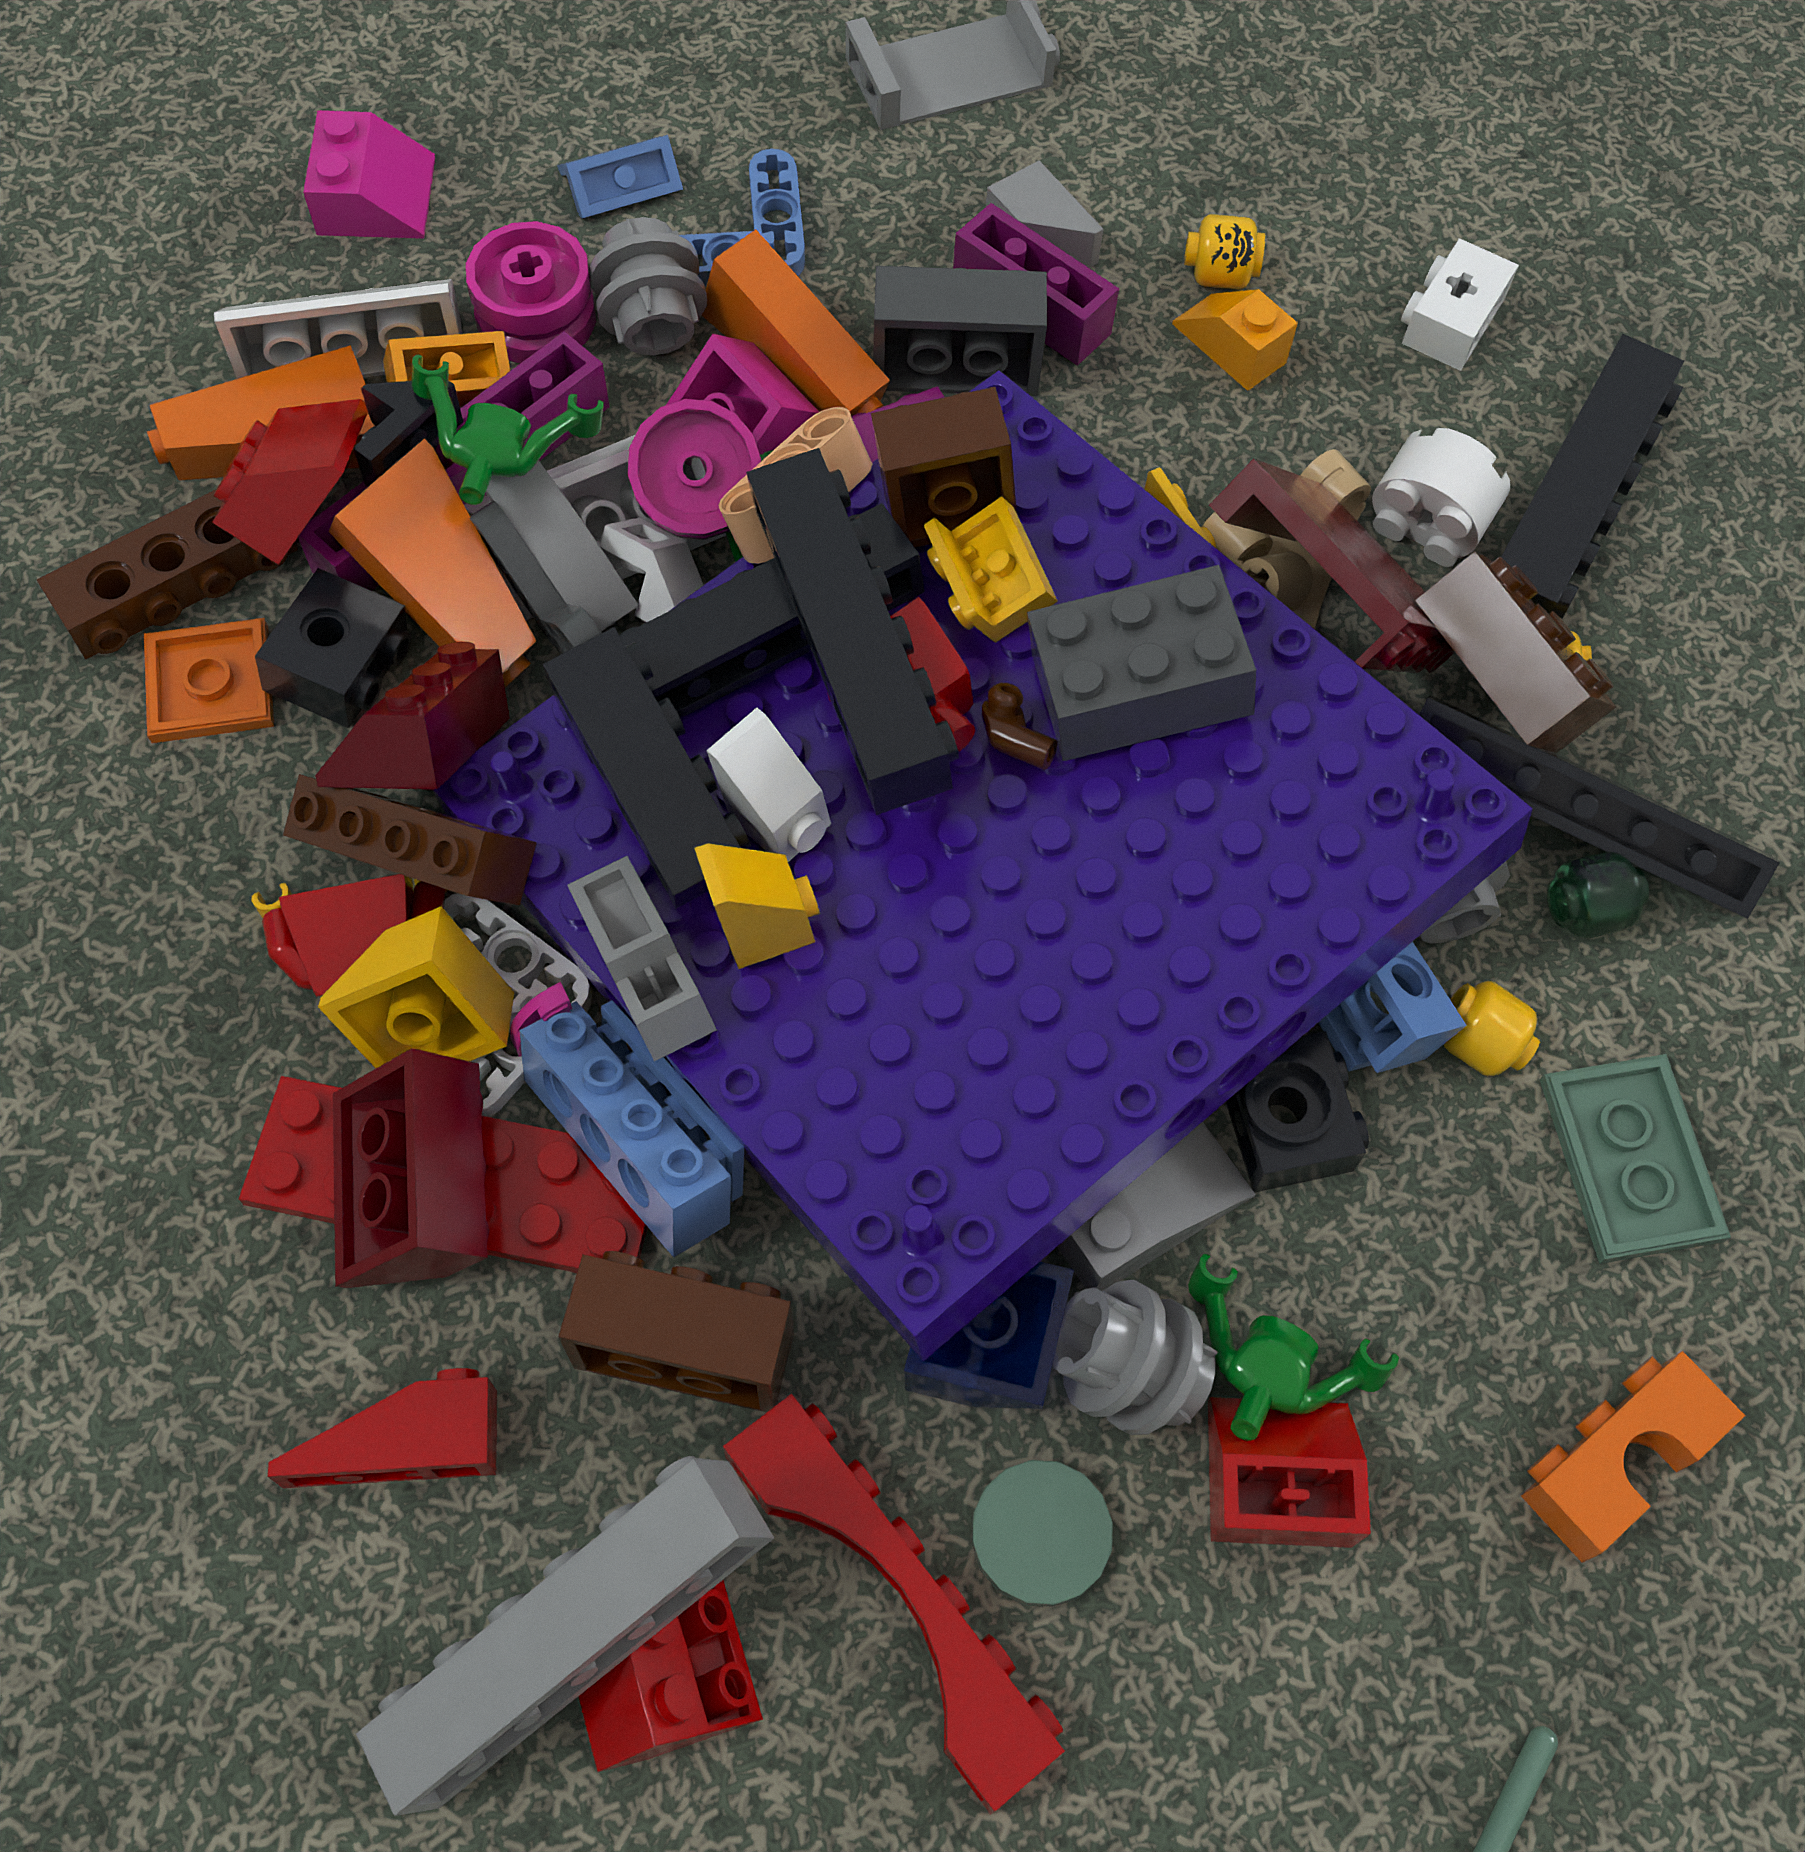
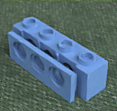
(1417, 1022)
(629, 1125)

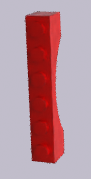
(988, 1724)

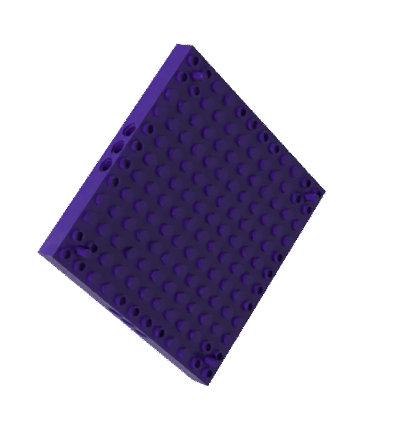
(1043, 962)

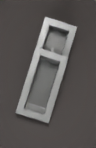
(562, 545)
(641, 958)

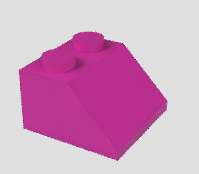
(366, 178)
(748, 384)

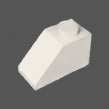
(769, 787)

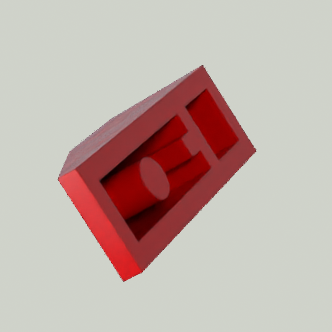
(412, 1435)

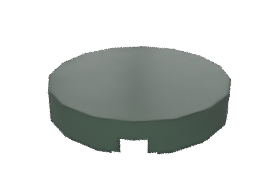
(1042, 1533)

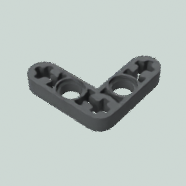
(561, 622)

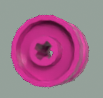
(531, 286)
(674, 438)

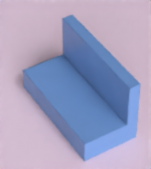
(622, 176)

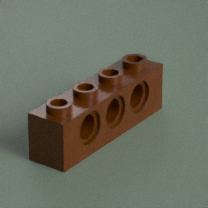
(149, 576)
(411, 840)

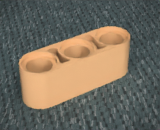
(841, 449)

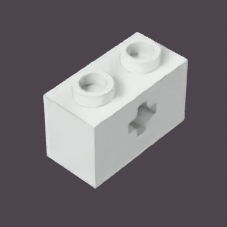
(1458, 303)

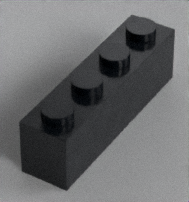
(642, 759)

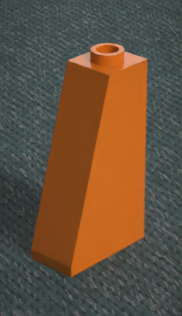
(765, 303)
(205, 427)
(431, 559)

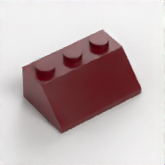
(424, 724)
(409, 1171)

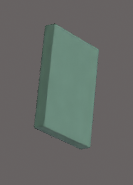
(1634, 1159)

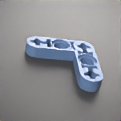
(763, 201)

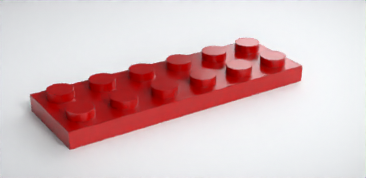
(540, 1187)

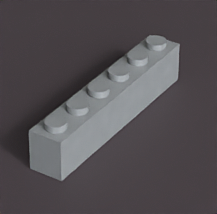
(562, 1633)

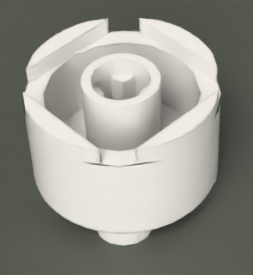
(1440, 494)

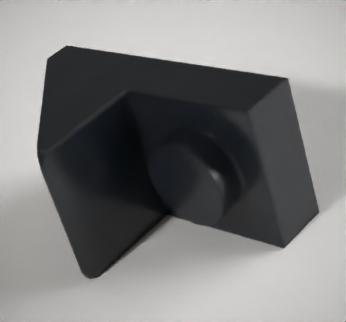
(400, 424)

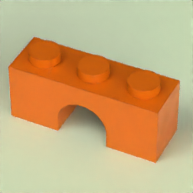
(1586, 1489)

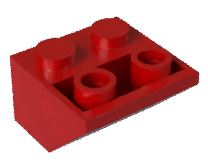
(1292, 1483)
(673, 1688)

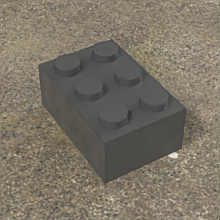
(959, 327)
(1142, 662)

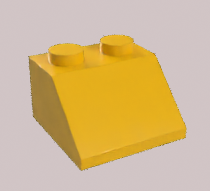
(421, 991)

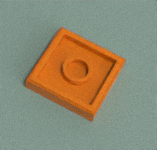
(205, 681)

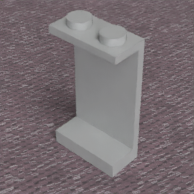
(953, 65)

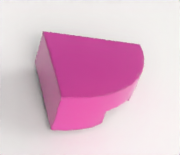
(543, 1006)

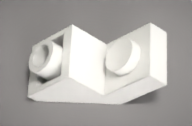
(659, 555)

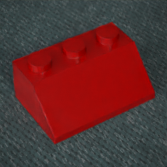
(286, 473)

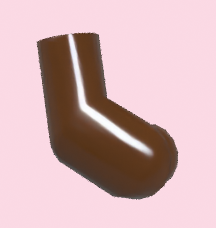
(1008, 729)

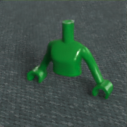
(494, 434)
(1275, 1360)

